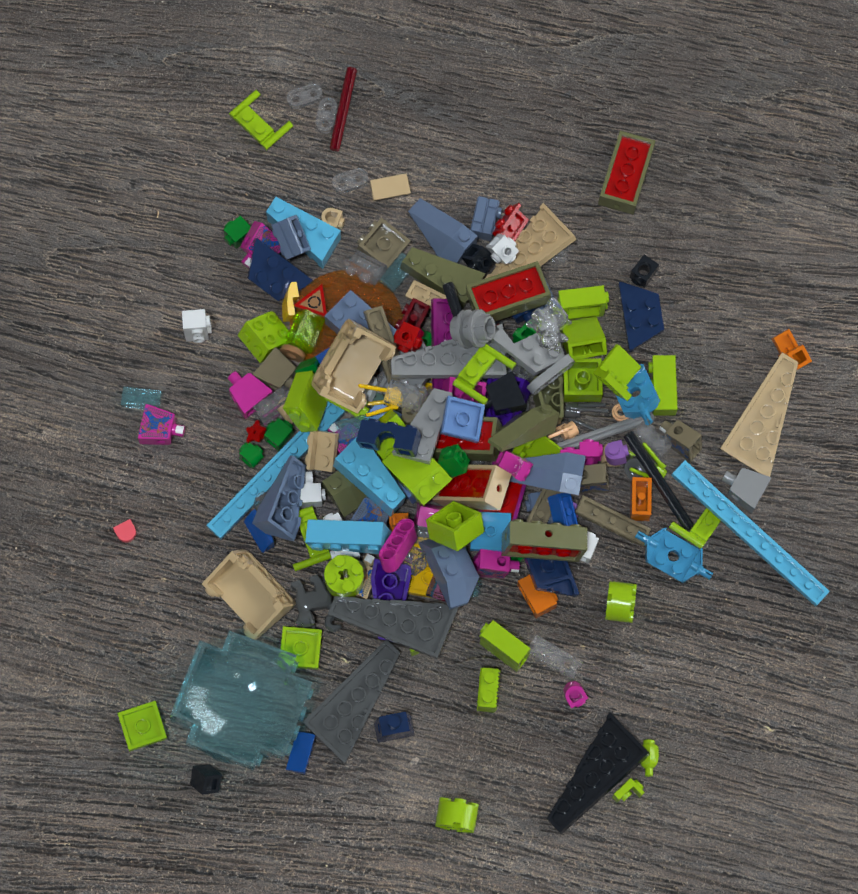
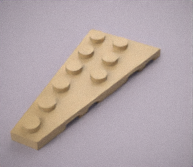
(539, 241)
(760, 426)

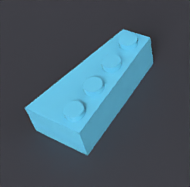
(320, 235)
(370, 476)
(347, 535)

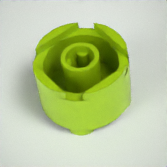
(341, 566)
(621, 602)
(456, 815)

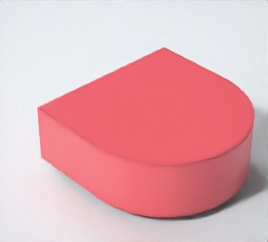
(125, 531)

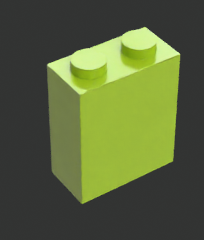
(585, 338)
(304, 403)
(504, 645)

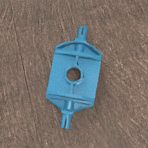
(643, 403)
(689, 557)

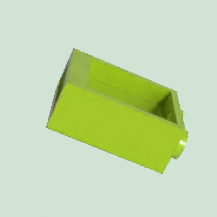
(584, 302)

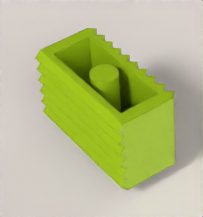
(488, 690)

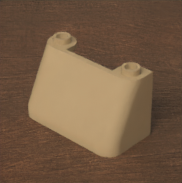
(351, 362)
(249, 592)

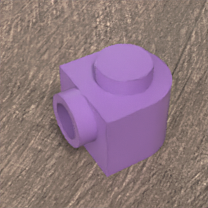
(616, 453)

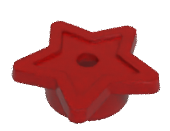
(255, 432)

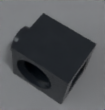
(649, 266)

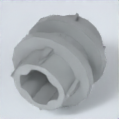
(472, 328)

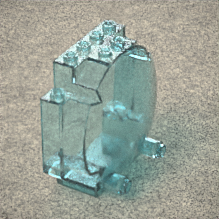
(242, 701)

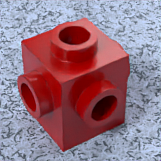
(408, 337)

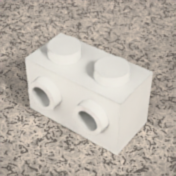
(196, 325)

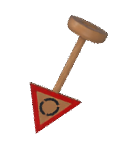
(315, 303)

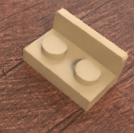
(321, 450)

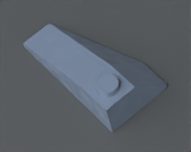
(555, 472)

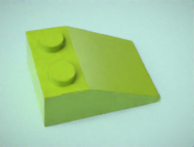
(418, 478)

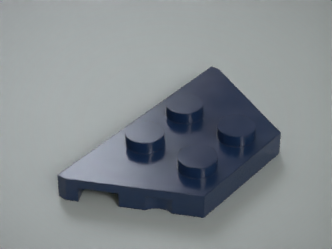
(273, 272)
(640, 314)
(552, 576)

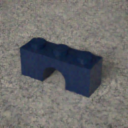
(374, 432)

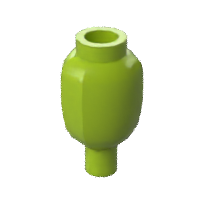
(652, 760)

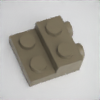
(383, 242)

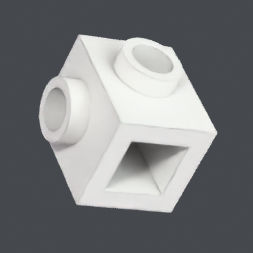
(502, 249)

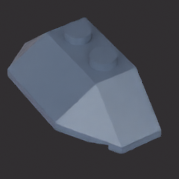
(452, 572)

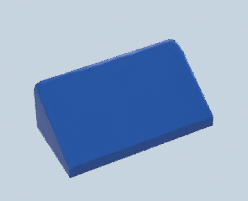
(562, 509)
(263, 540)
(301, 753)

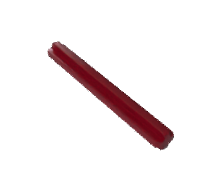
(343, 109)

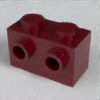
(413, 313)

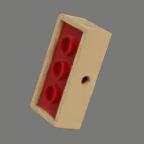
(479, 488)

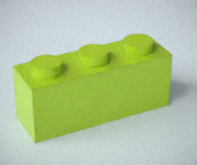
(664, 381)

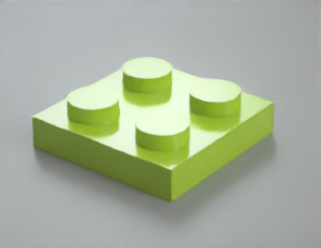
(304, 644)
(142, 726)

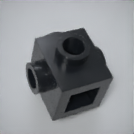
(478, 258)

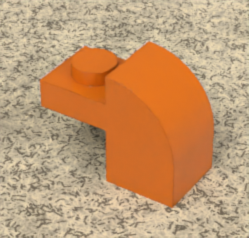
(787, 344)

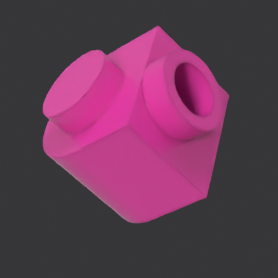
(574, 694)

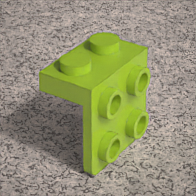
(263, 335)

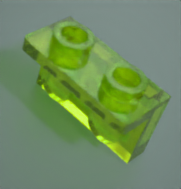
(305, 330)

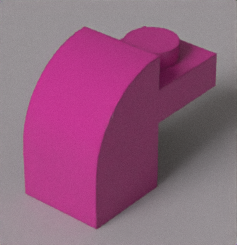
(513, 464)

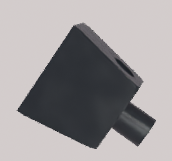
(505, 395)

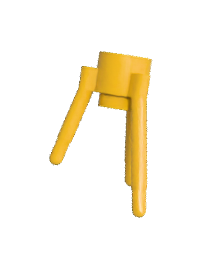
(375, 388)

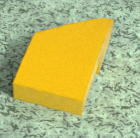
(287, 306)

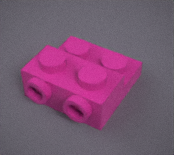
(589, 448)

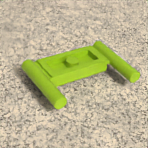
(255, 124)
(476, 369)
(701, 530)
(315, 556)

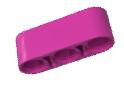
(398, 545)

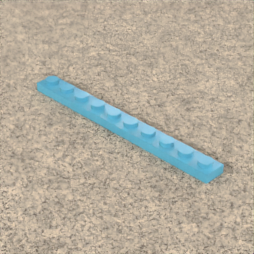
(263, 480)
(750, 533)

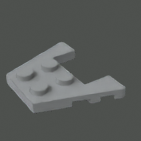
(528, 352)

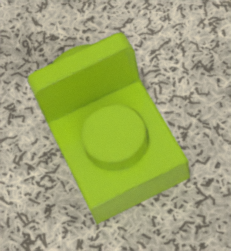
(624, 792)

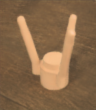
(566, 431)

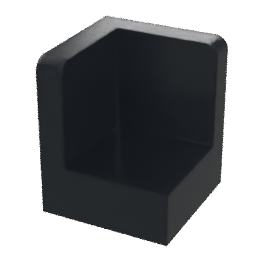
(205, 779)

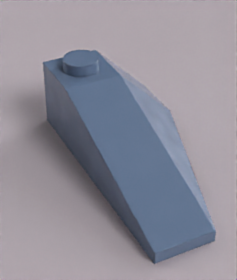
(444, 234)
(280, 507)

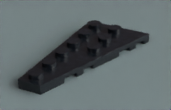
(603, 766)

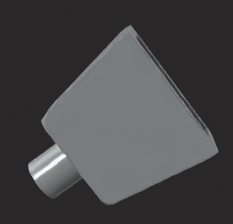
(746, 487)

